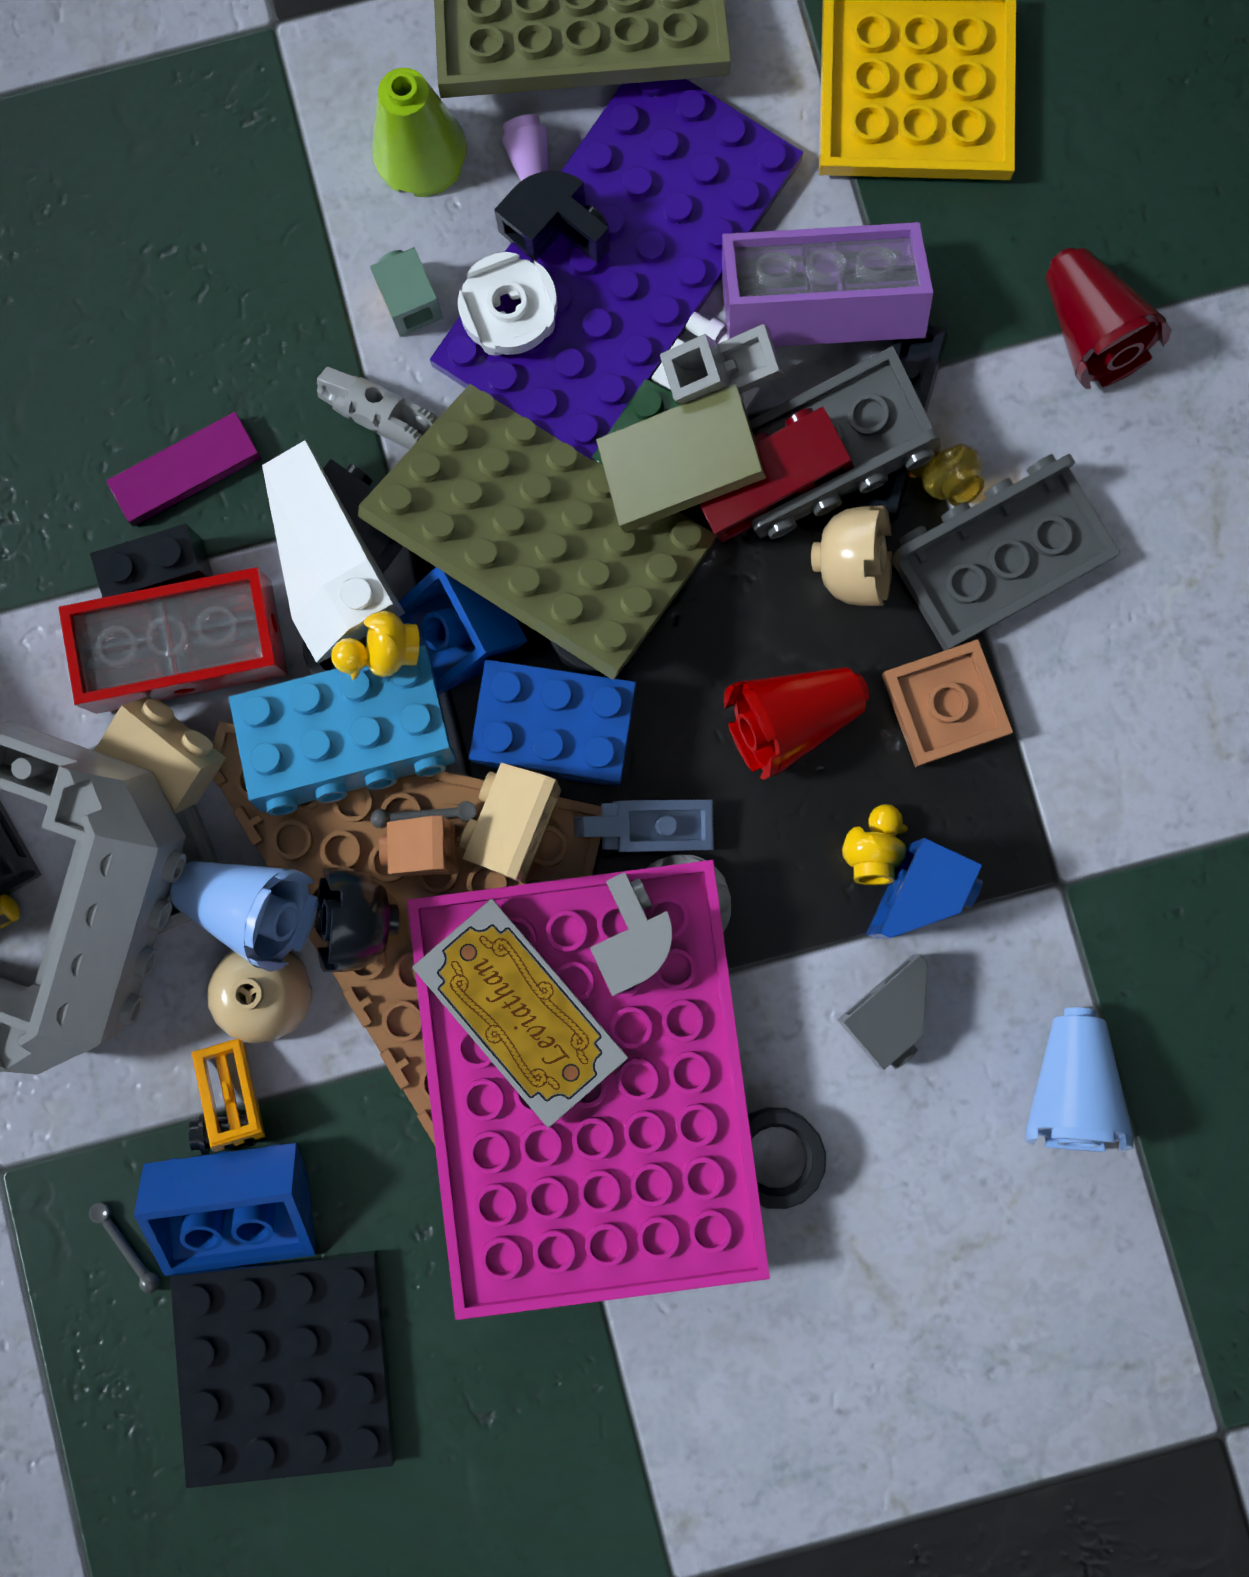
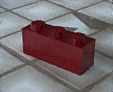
(793, 461)

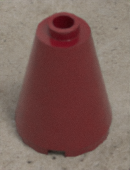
(1102, 318)

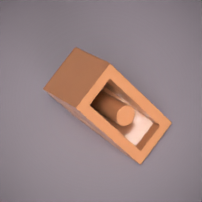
(419, 846)

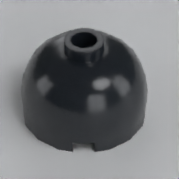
(353, 919)

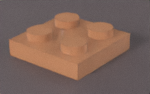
(946, 703)

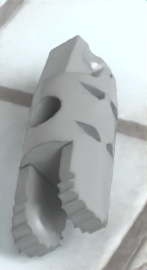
(374, 407)

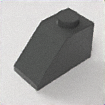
(891, 1015)

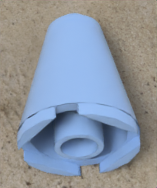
(249, 908)
(1079, 1088)

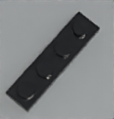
(921, 362)

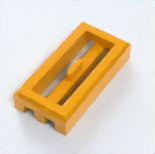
(237, 1133)

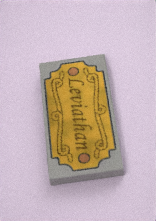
(520, 1012)

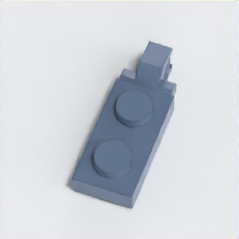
(651, 825)

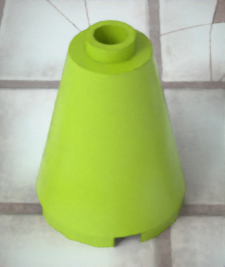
(415, 136)

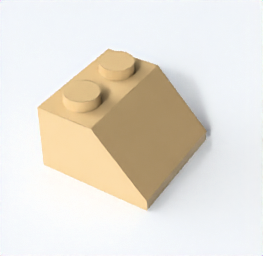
(511, 821)

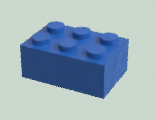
(553, 723)

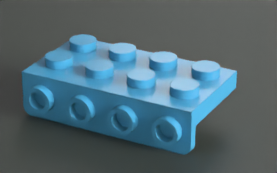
(339, 735)

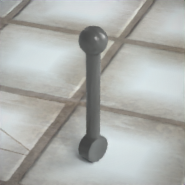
(465, 812)
(101, 1213)

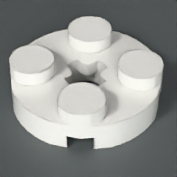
(519, 278)

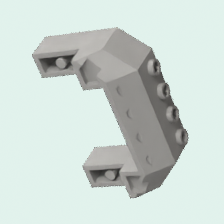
(108, 902)

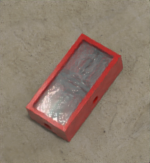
(173, 640)

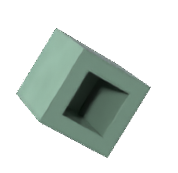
(406, 290)

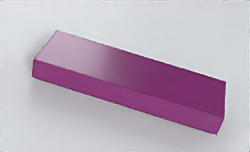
(183, 469)

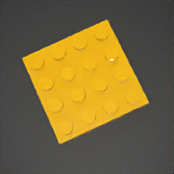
(918, 88)

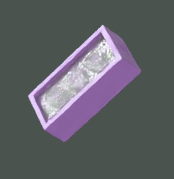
(828, 283)

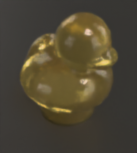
(953, 474)

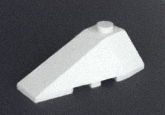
(323, 558)

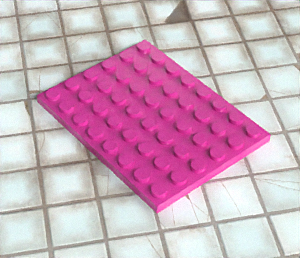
(644, 1174)

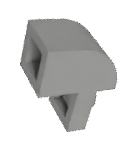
(706, 366)
(642, 948)

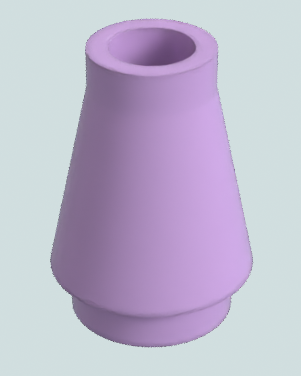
(526, 144)

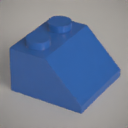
(458, 628)
(926, 889)

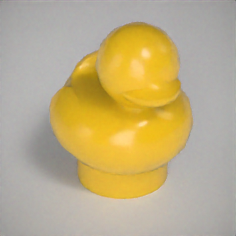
(386, 649)
(876, 852)

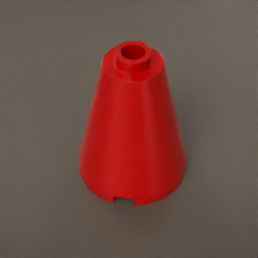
(791, 714)

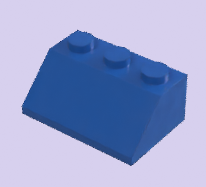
(226, 1209)

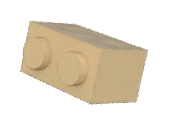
(155, 740)

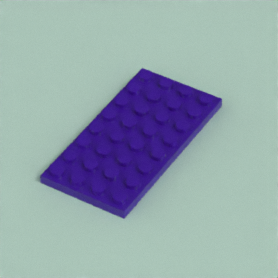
(669, 179)

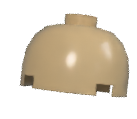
(856, 556)
(279, 1003)

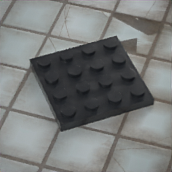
(282, 1369)

